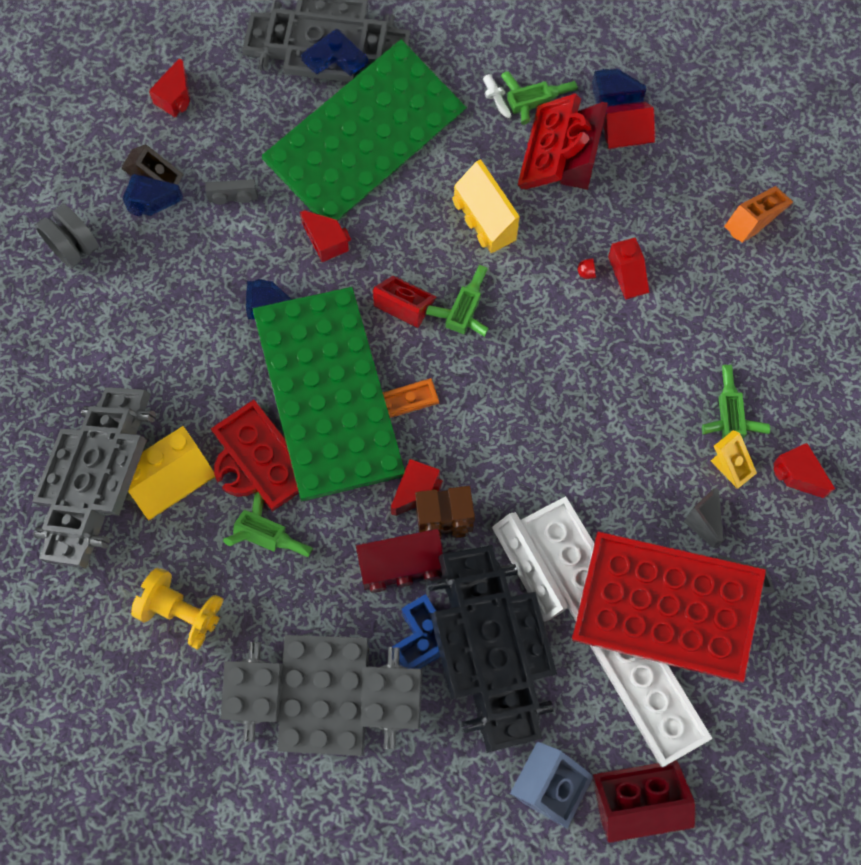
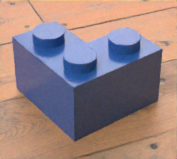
(421, 646)

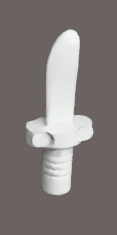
(495, 93)

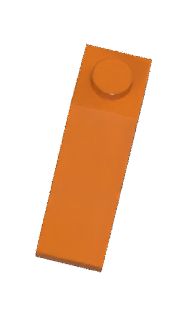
(757, 213)

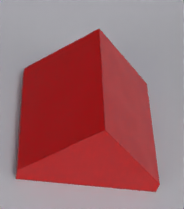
(629, 125)
(402, 300)

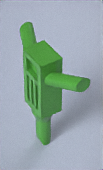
(531, 96)
(464, 307)
(732, 411)
(263, 532)

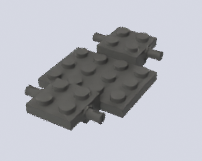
(289, 33)
(90, 475)
(322, 695)

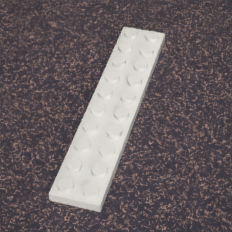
(643, 685)

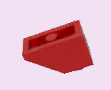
(172, 90)
(325, 235)
(629, 267)
(803, 472)
(416, 478)

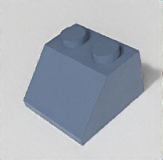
(552, 784)

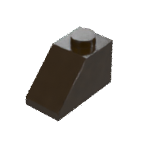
(148, 163)

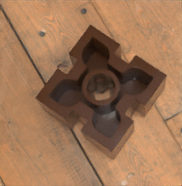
(446, 511)

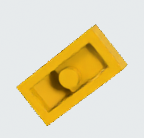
(734, 459)

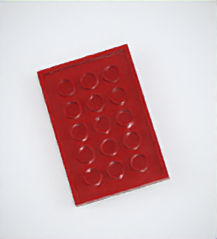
(670, 606)

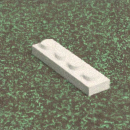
(530, 565)

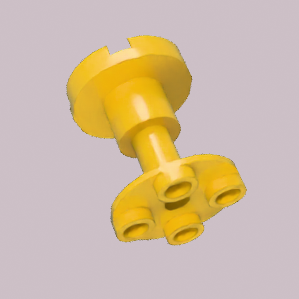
(169, 603)

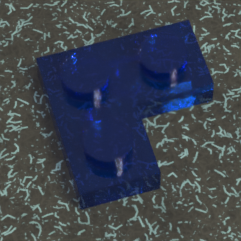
(331, 49)

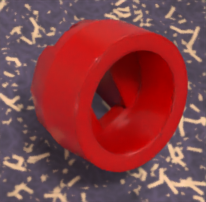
(587, 269)

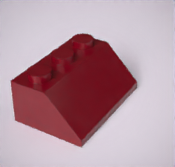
(579, 167)
(400, 560)
(644, 801)

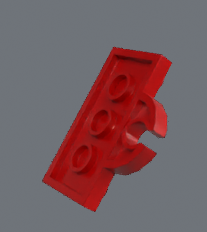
(553, 141)
(257, 456)

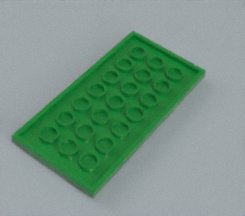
(364, 132)
(328, 394)

